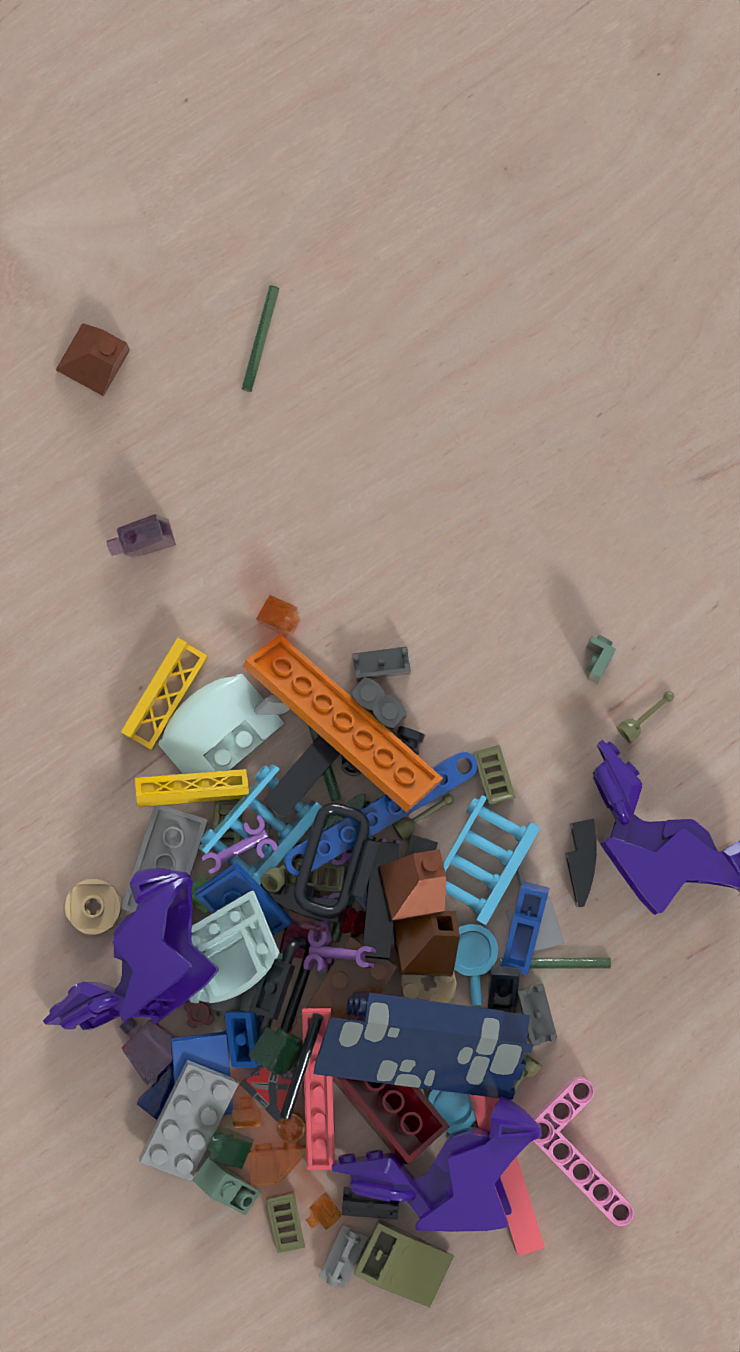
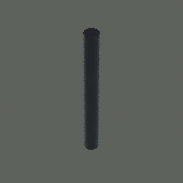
(301, 1066)

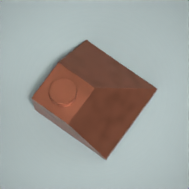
(93, 358)
(414, 885)

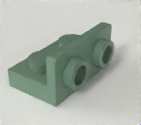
(603, 654)

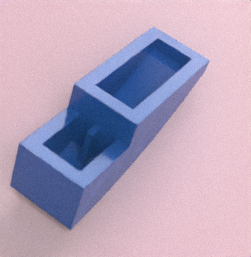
(525, 926)

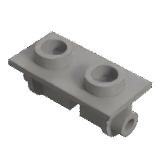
(343, 1257)

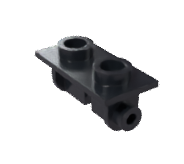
(368, 1207)

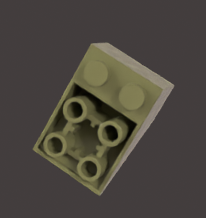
(402, 1263)

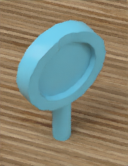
(475, 956)
(454, 1108)

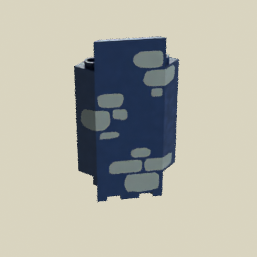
(426, 1045)

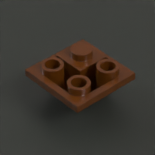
(427, 944)

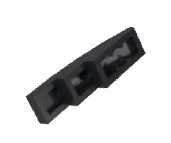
(302, 776)
(377, 922)

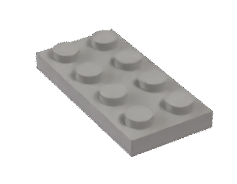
(169, 843)
(188, 1120)

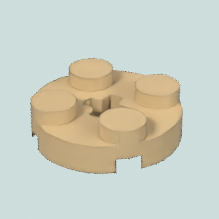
(82, 918)
(442, 992)

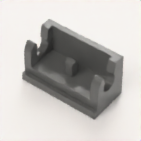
(381, 663)
(535, 1003)

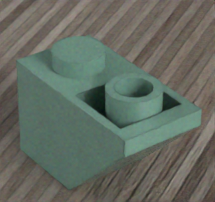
(226, 1186)

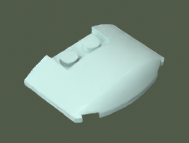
(217, 727)
(238, 944)

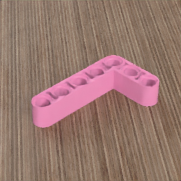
(573, 1155)

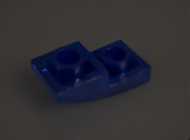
(156, 1096)

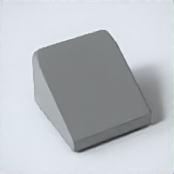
(271, 706)

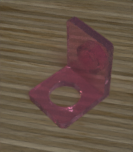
(298, 929)

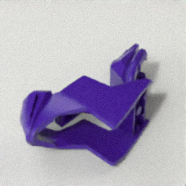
(657, 854)
(156, 954)
(464, 1180)

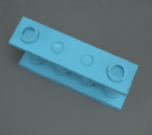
(288, 833)
(509, 859)

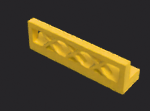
(156, 686)
(191, 787)

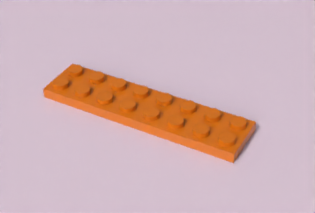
(343, 722)

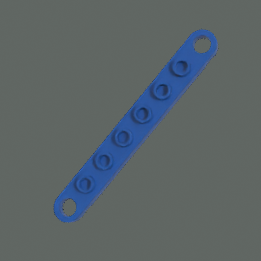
(380, 815)

